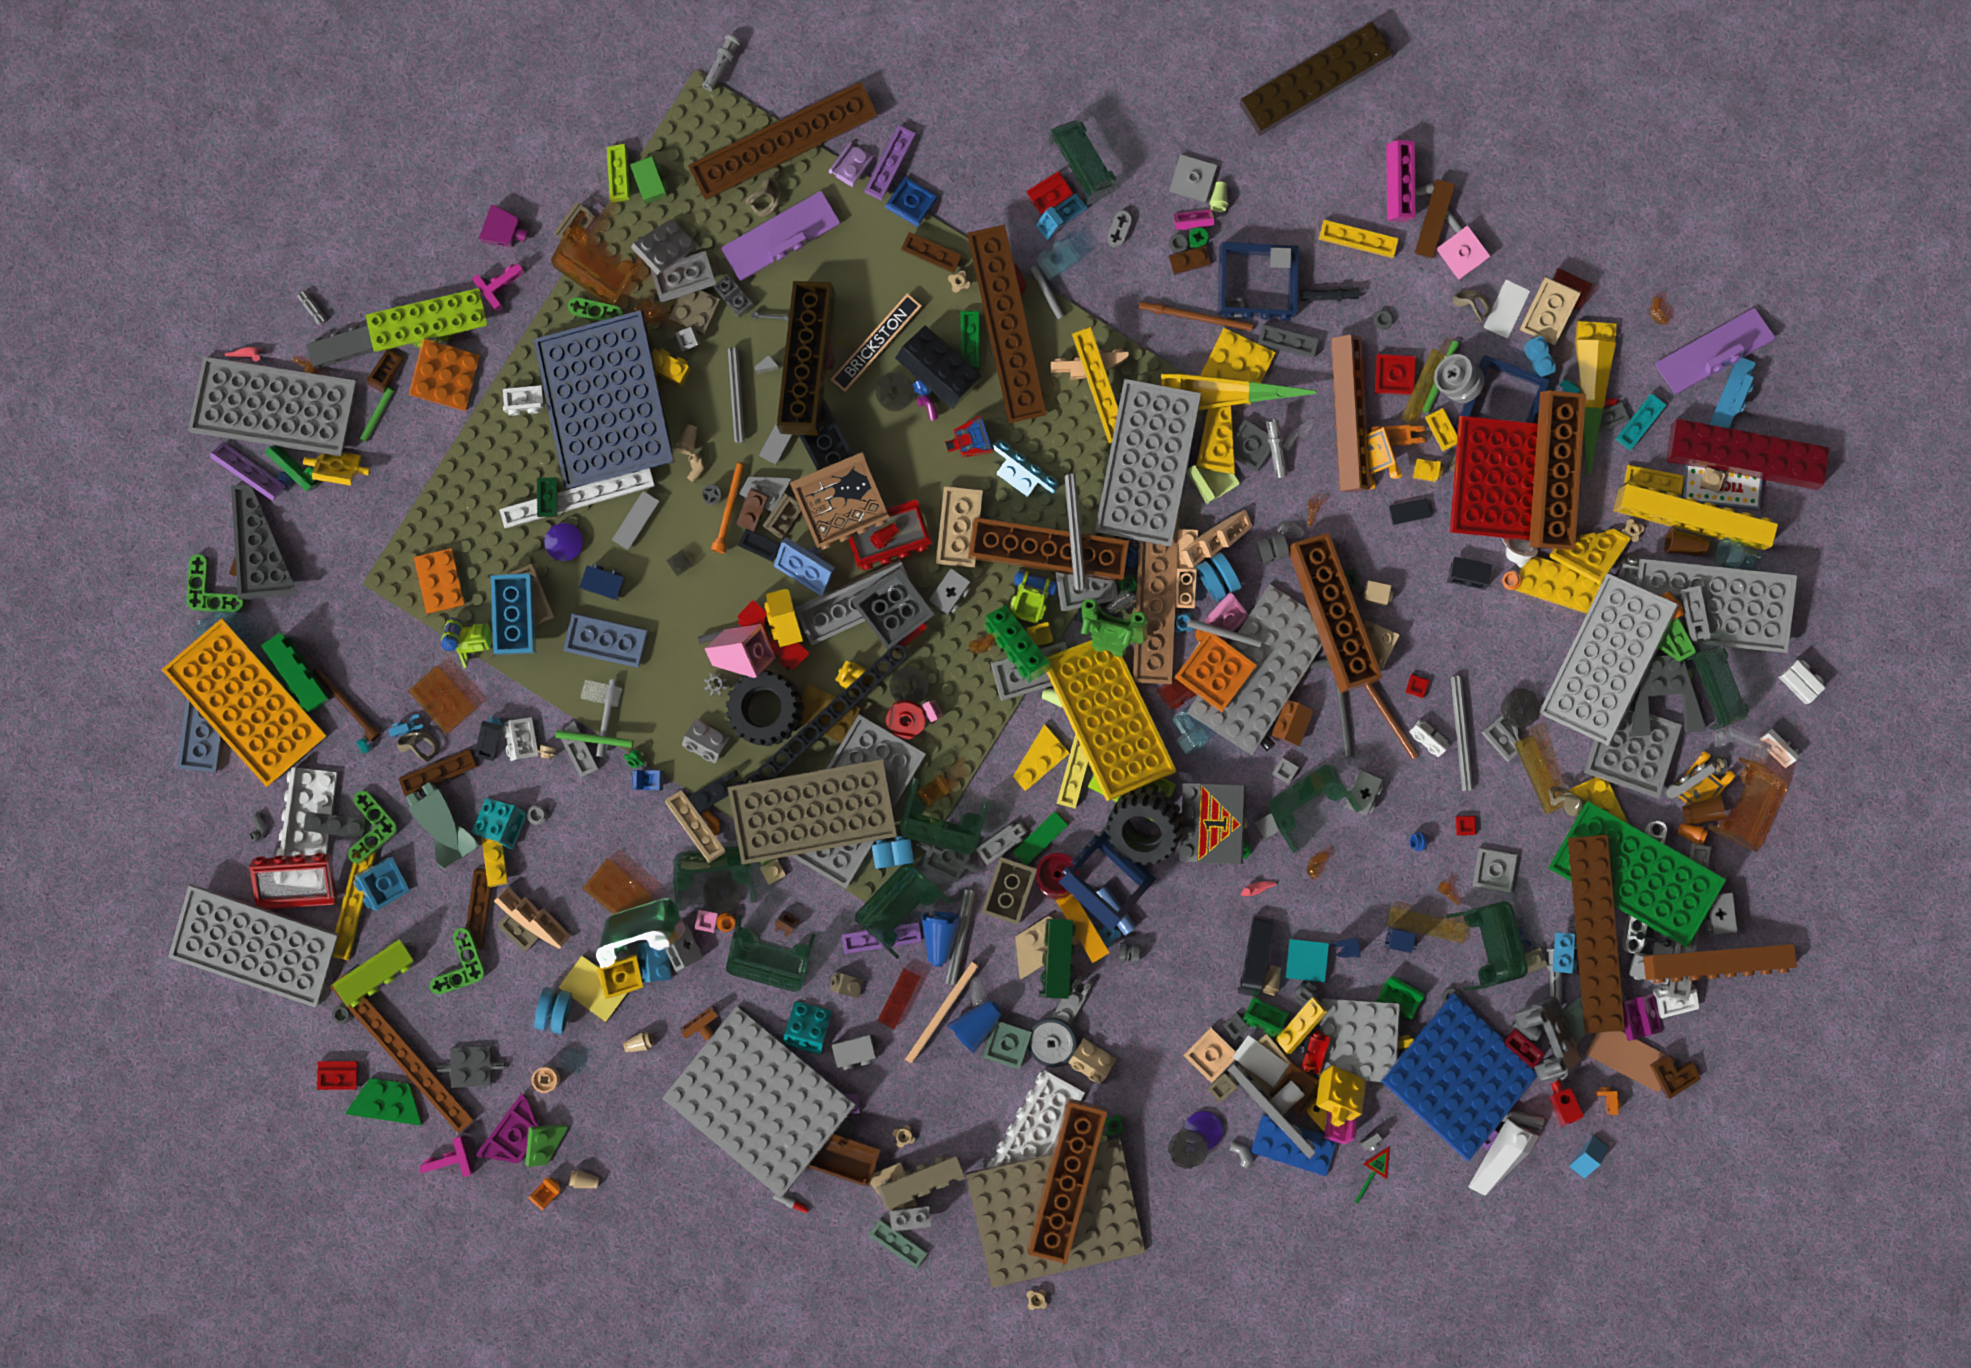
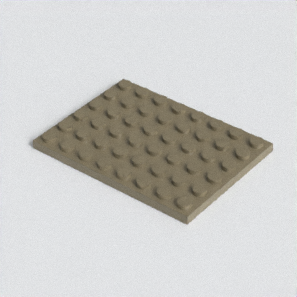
(1008, 1200)

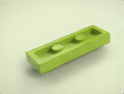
(618, 173)

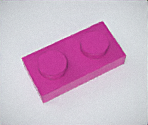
(1193, 219)

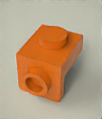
(1613, 1103)
(545, 1193)

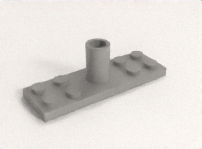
(1277, 1107)

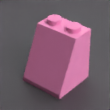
(741, 650)

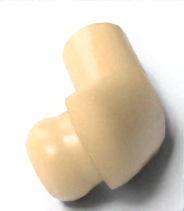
(697, 467)

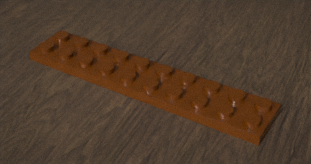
(783, 141)
(1006, 323)
(1596, 933)

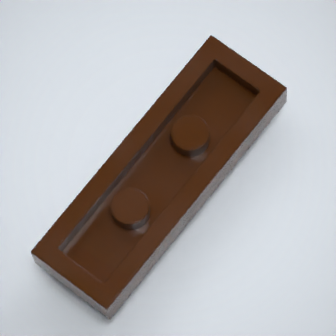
(931, 252)

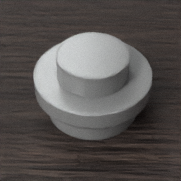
(537, 815)

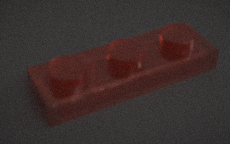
(899, 998)

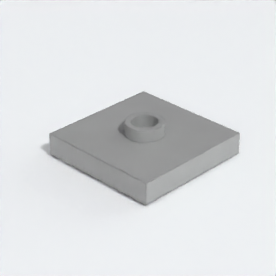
(1192, 178)

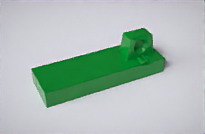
(292, 468)

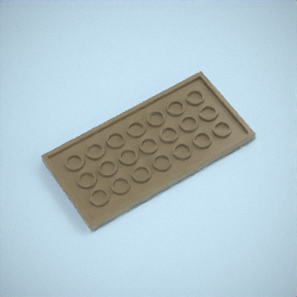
(812, 811)

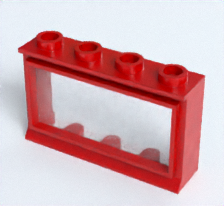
(911, 537)
(293, 881)

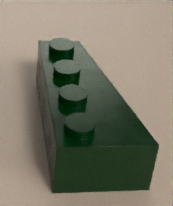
(1057, 959)

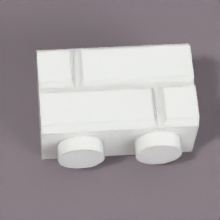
(1802, 681)

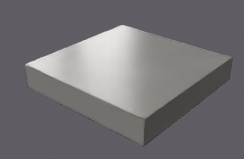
(1495, 870)

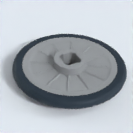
(1056, 1030)

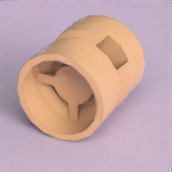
(546, 1079)

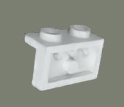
(520, 739)
(1671, 1006)

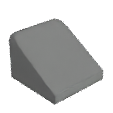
(766, 365)

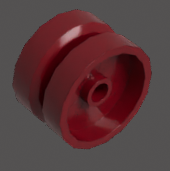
(1049, 866)

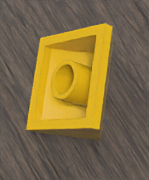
(620, 977)

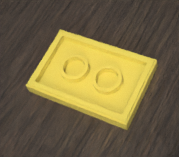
(587, 989)

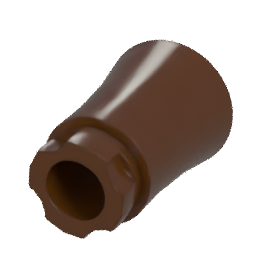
(1685, 543)
(1704, 811)

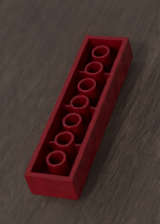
(1747, 454)

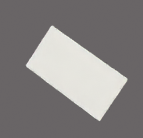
(1506, 309)
(1260, 1061)

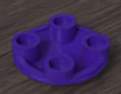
(563, 542)
(1207, 1125)

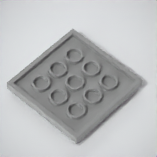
(1638, 760)
(1361, 1037)

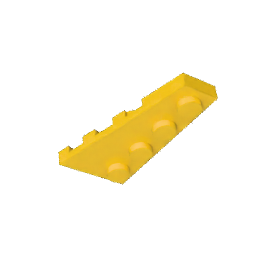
(1217, 441)

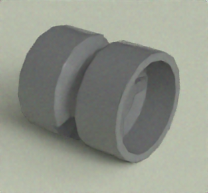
(1272, 548)

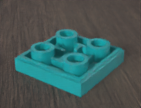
(1307, 960)

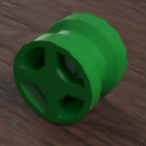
(1197, 242)

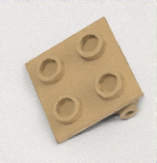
(1381, 641)

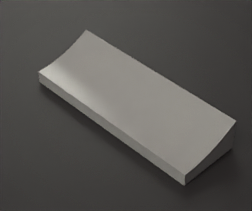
(834, 610)

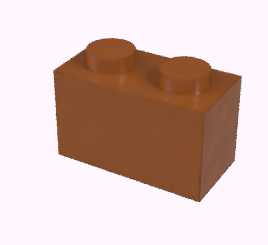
(1292, 723)

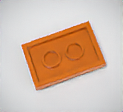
(439, 581)

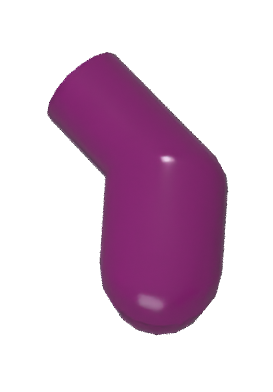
(925, 401)

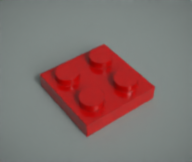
(1394, 374)

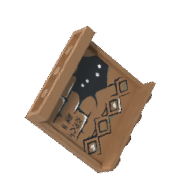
(840, 501)

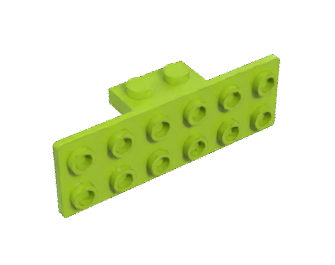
(427, 319)

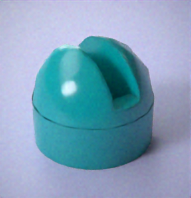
(364, 748)

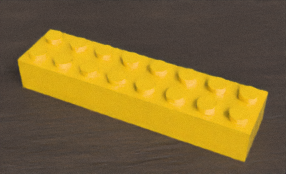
(1694, 516)

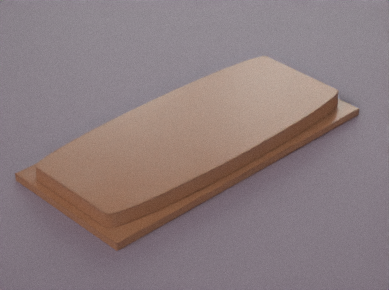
(1627, 1057)

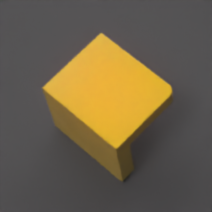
(1040, 634)

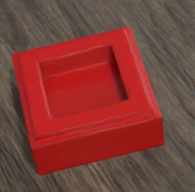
(1417, 686)
(1465, 825)

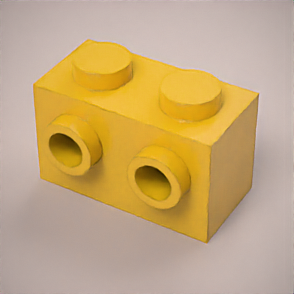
(669, 368)

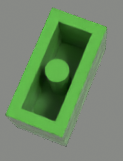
(648, 180)

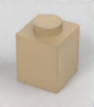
(1377, 593)

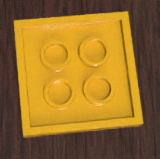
(1238, 359)

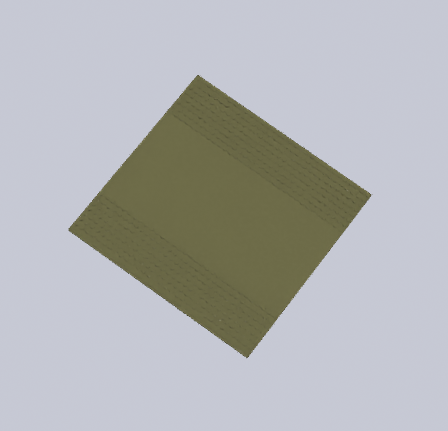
(502, 455)

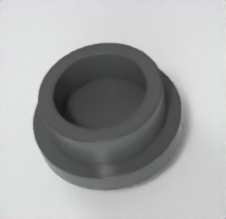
(341, 1014)

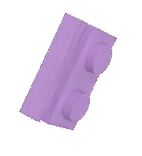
(850, 164)

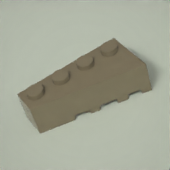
(920, 1181)

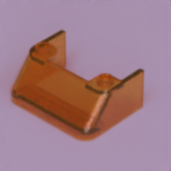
(589, 267)
(1755, 807)

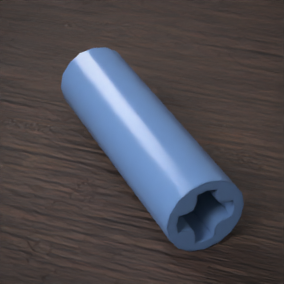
(1126, 924)

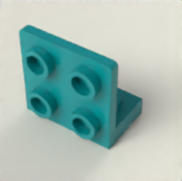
(499, 822)
(807, 1027)

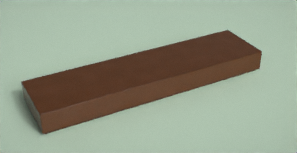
(1434, 218)
(438, 772)
(478, 908)

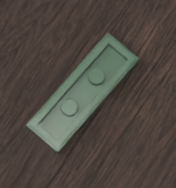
(898, 1243)

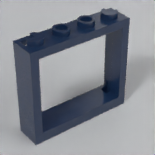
(1259, 250)
(1487, 361)
(1090, 897)

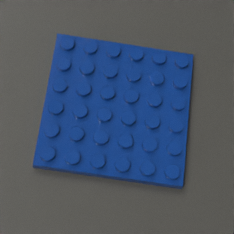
(1459, 1077)

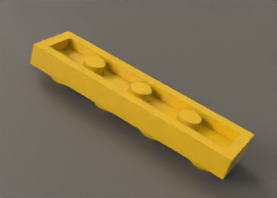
(1358, 239)

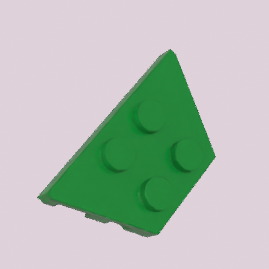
(386, 1101)

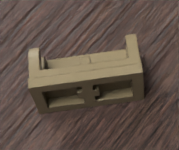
(571, 215)
(782, 516)

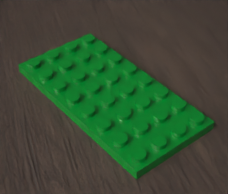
(1647, 876)

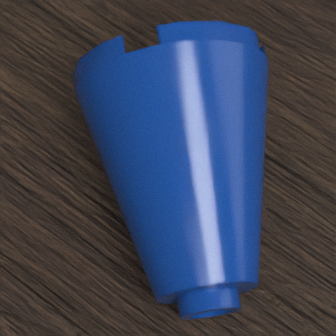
(939, 935)
(976, 1024)

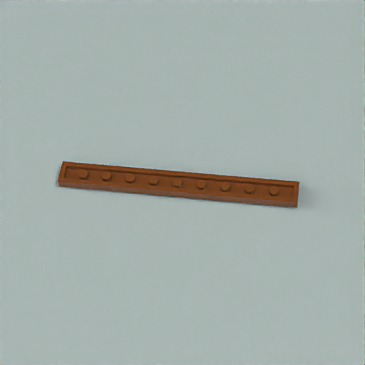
(410, 1063)

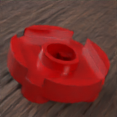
(897, 725)

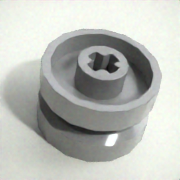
(1459, 378)

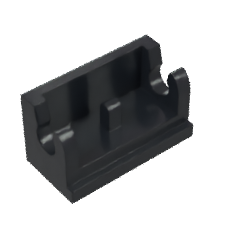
(1469, 573)

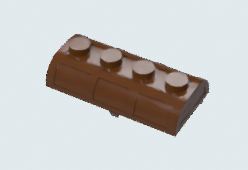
(847, 1160)

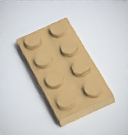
(957, 514)

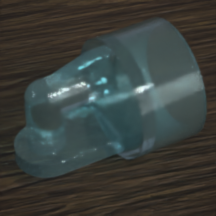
(1732, 554)
(1193, 735)

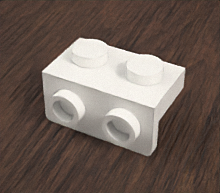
(523, 399)

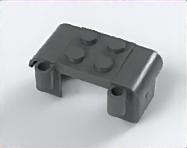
(1557, 1027)

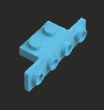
(1021, 472)

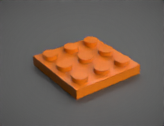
(444, 375)
(1215, 671)

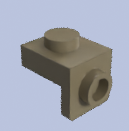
(846, 984)
(1222, 1087)

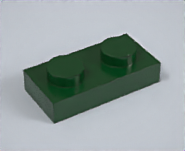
(547, 497)

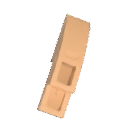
(1110, 361)
(1185, 575)

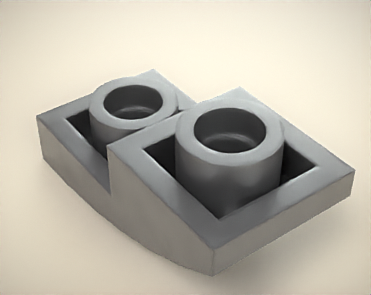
(733, 296)

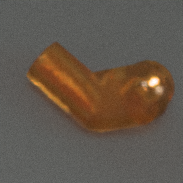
(1656, 313)
(983, 645)
(1314, 864)

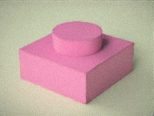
(932, 711)
(706, 921)

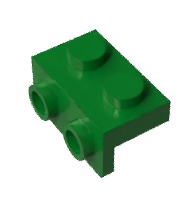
(1398, 992)
(1265, 1016)

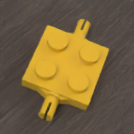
(336, 468)

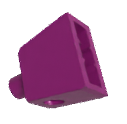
(501, 228)

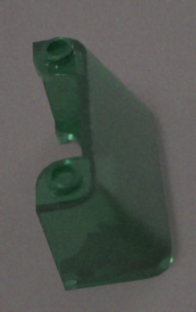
(655, 921)

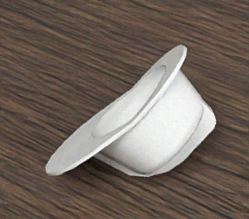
(1519, 551)

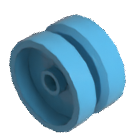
(1218, 577)
(553, 1010)

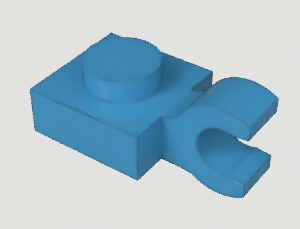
(401, 728)

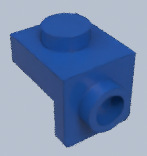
(648, 779)

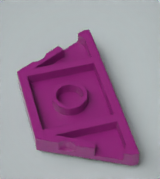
(510, 1137)

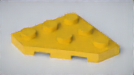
(1593, 554)

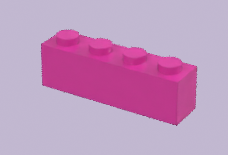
(1400, 180)

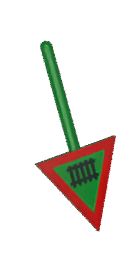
(1379, 1165)

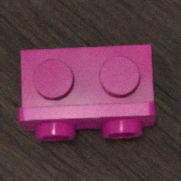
(1343, 1134)

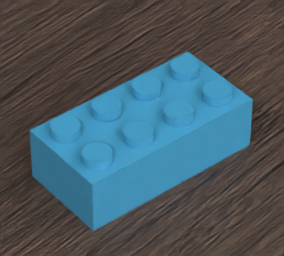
(513, 614)

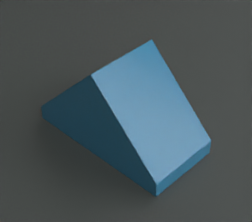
(1589, 1157)

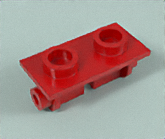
(1318, 1047)

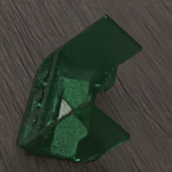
(1083, 160)
(1720, 686)
(1325, 780)
(936, 832)
(694, 862)
(894, 902)
(1500, 941)
(767, 962)

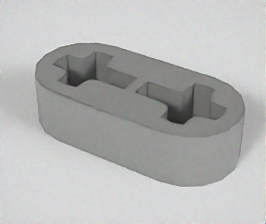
(1123, 231)

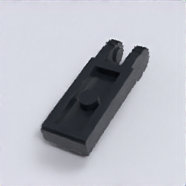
(713, 792)

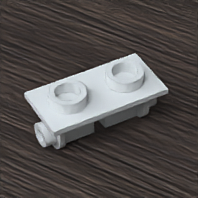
(1422, 733)

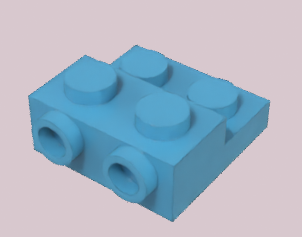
(381, 884)

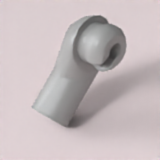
(1244, 1152)

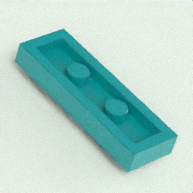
(1640, 422)

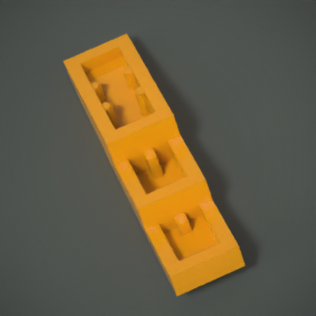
(1084, 928)

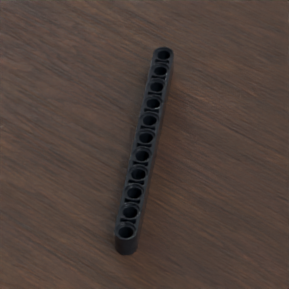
(835, 715)

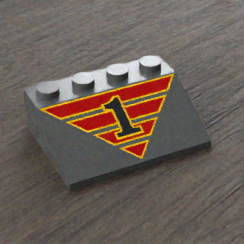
(1213, 823)

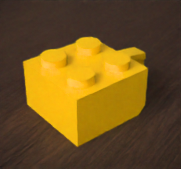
(782, 617)
(1341, 1094)

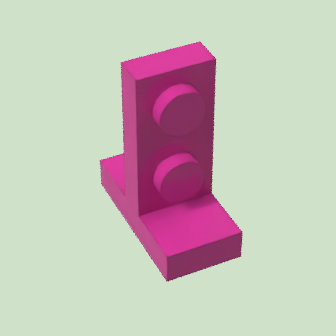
(498, 283)
(450, 1158)

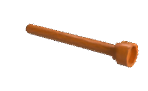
(720, 543)

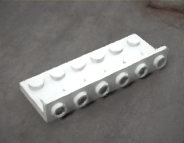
(308, 792)
(1036, 1121)

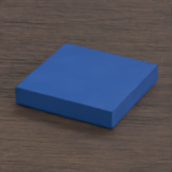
(911, 202)

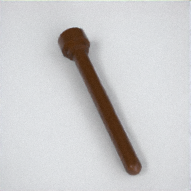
(372, 732)

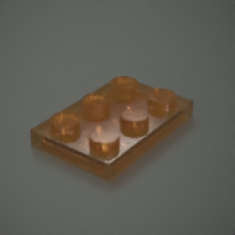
(442, 699)
(615, 889)

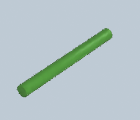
(1434, 390)
(594, 738)

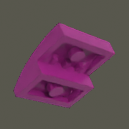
(1641, 1017)

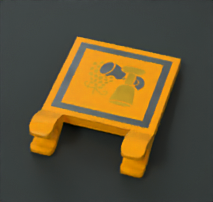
(1381, 455)
(1708, 786)

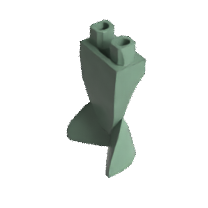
(437, 819)

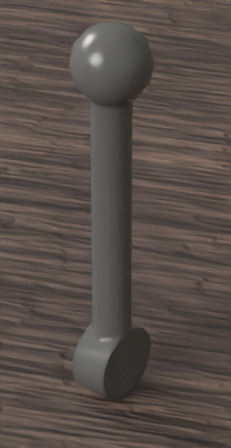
(755, 315)

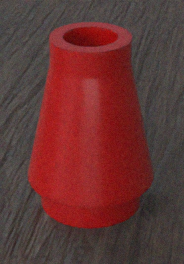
(883, 536)

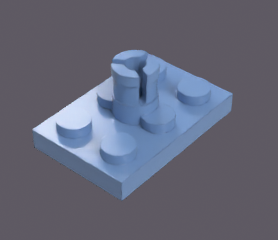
(804, 566)

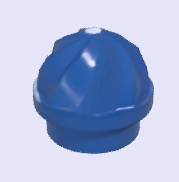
(920, 388)
(1419, 841)

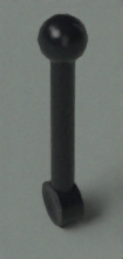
(1640, 936)

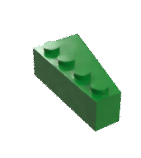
(296, 672)

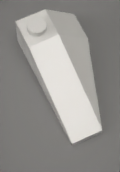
(1505, 1154)

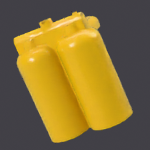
(850, 673)

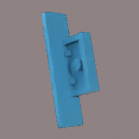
(1734, 393)

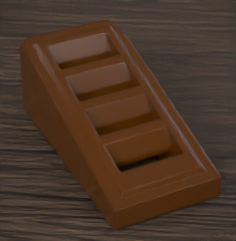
(390, 373)

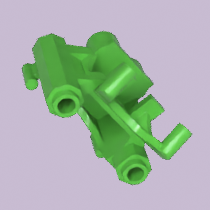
(1112, 632)

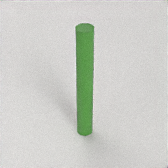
(377, 414)

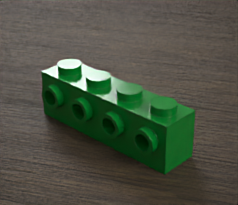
(1016, 643)

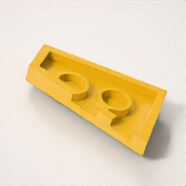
(1040, 758)

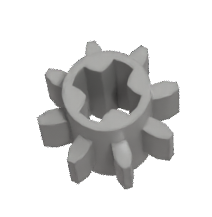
(717, 689)

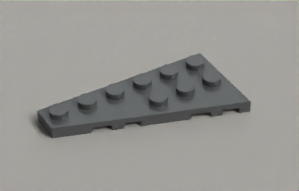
(258, 559)

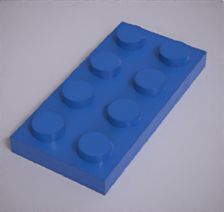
(1276, 1145)

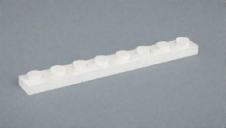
(580, 497)

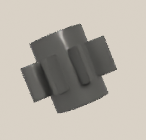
(1305, 992)

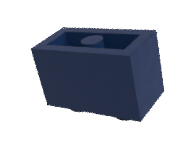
(602, 582)
(1400, 941)

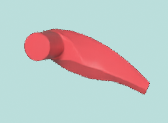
(246, 352)
(1256, 888)

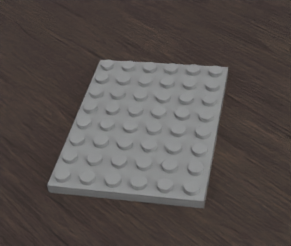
(759, 1102)

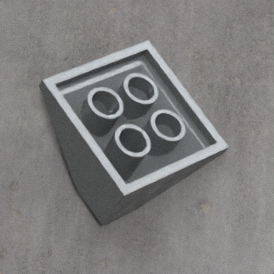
(892, 608)

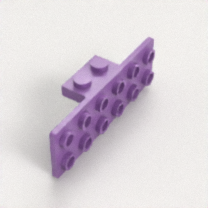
(780, 236)
(1715, 351)

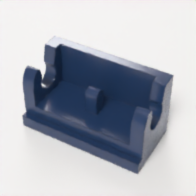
(1350, 949)

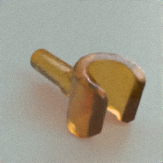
(308, 366)
(1312, 509)
(1444, 889)

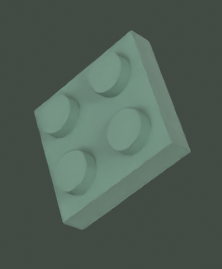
(1007, 1044)

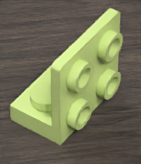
(1212, 483)

